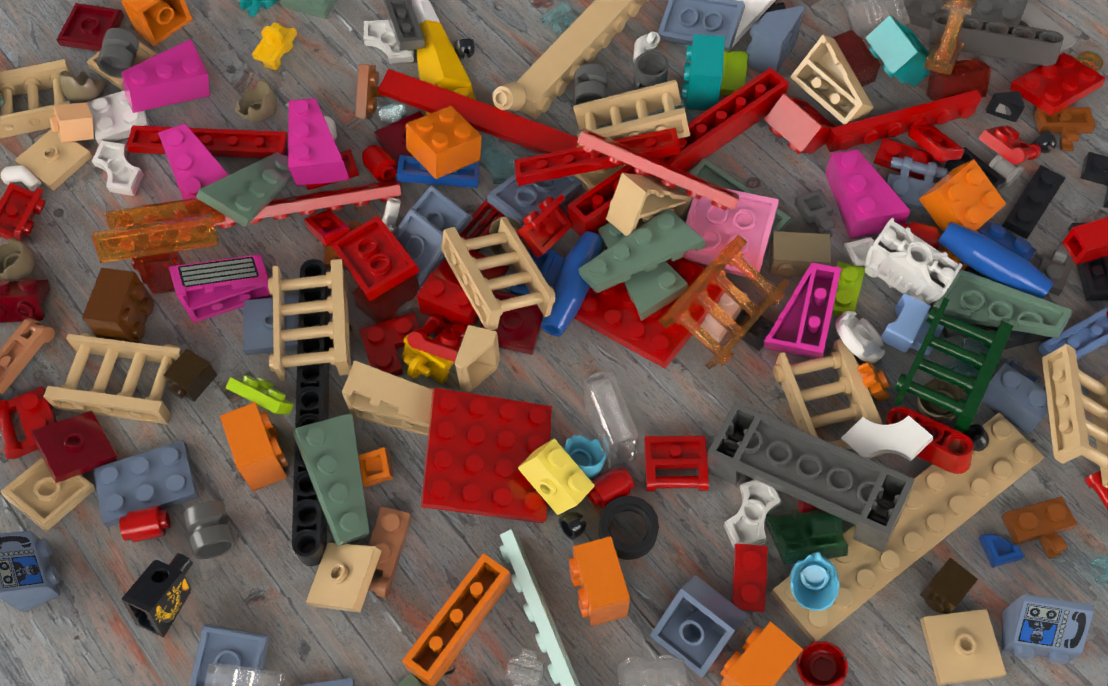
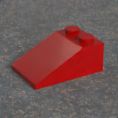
(446, 297)

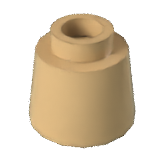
(509, 97)

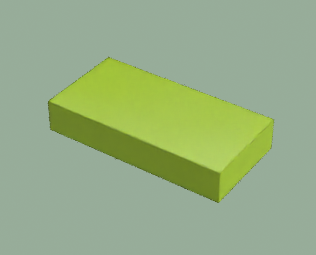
(733, 71)

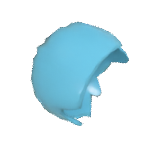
(586, 454)
(814, 582)

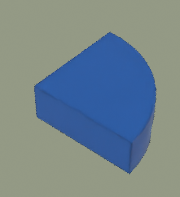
(1000, 550)

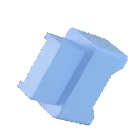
(910, 325)

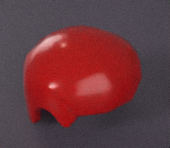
(822, 665)

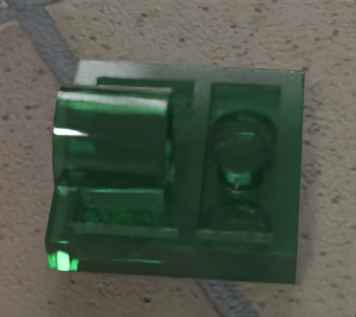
(805, 533)

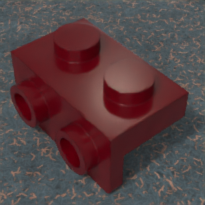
(22, 299)

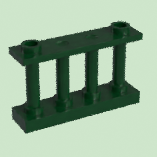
(974, 386)

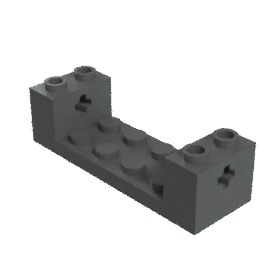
(811, 472)

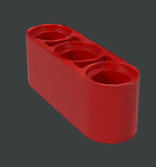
(945, 442)

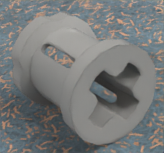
(1006, 169)

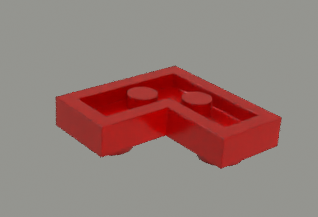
(383, 340)

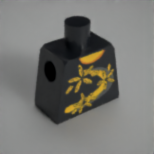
(159, 594)

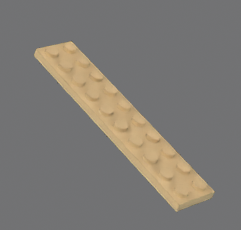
(933, 511)

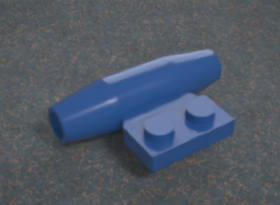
(997, 256)
(565, 280)

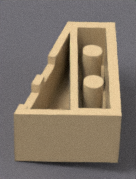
(832, 82)
(642, 199)
(387, 399)

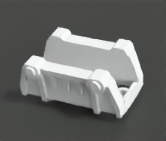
(911, 265)

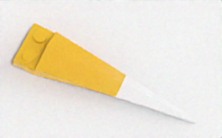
(438, 60)

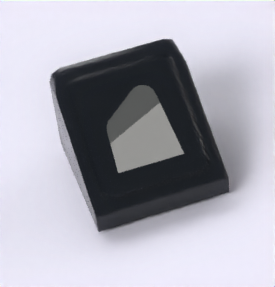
(1006, 105)

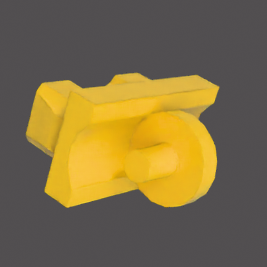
(274, 44)
(425, 363)

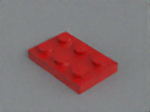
(1058, 85)
(374, 258)

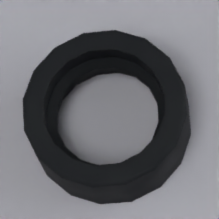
(636, 505)

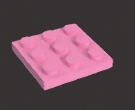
(750, 219)

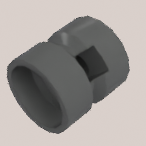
(117, 52)
(650, 70)
(590, 83)
(210, 533)

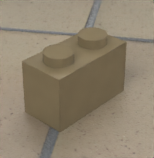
(794, 252)

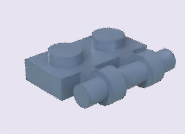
(911, 189)

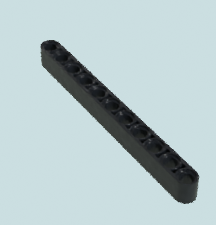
(307, 392)

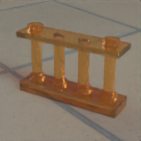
(948, 49)
(157, 229)
(697, 294)

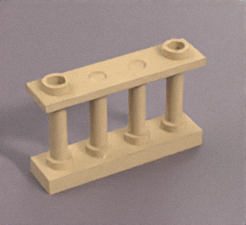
(30, 81)
(633, 104)
(480, 289)
(337, 329)
(849, 384)
(123, 404)
(1067, 408)

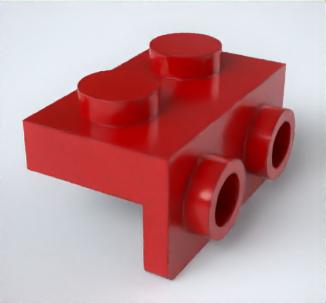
(17, 211)
(544, 227)

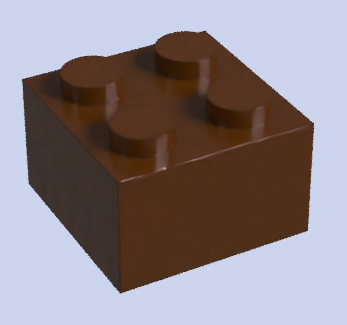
(118, 306)

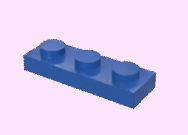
(413, 172)

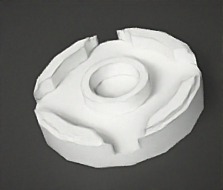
(860, 337)

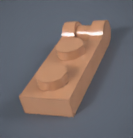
(21, 349)
(389, 537)

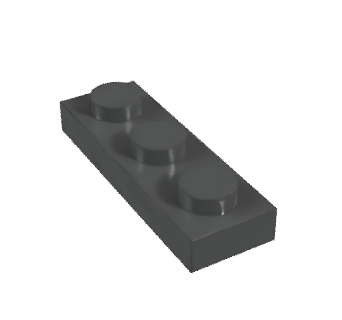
(404, 24)

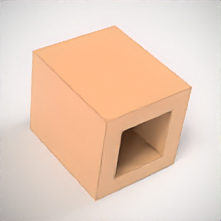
(72, 122)

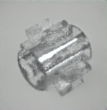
(525, 669)

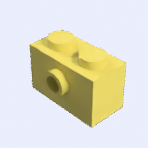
(556, 477)

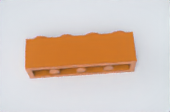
(457, 620)

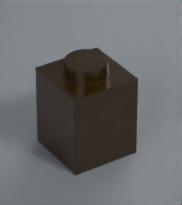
(189, 375)
(948, 587)

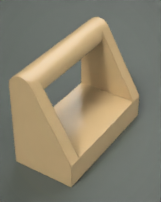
(476, 357)

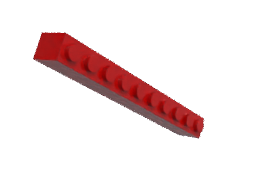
(707, 135)

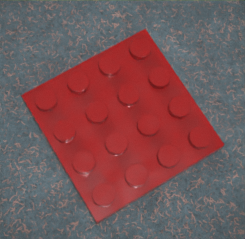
(617, 318)
(477, 452)

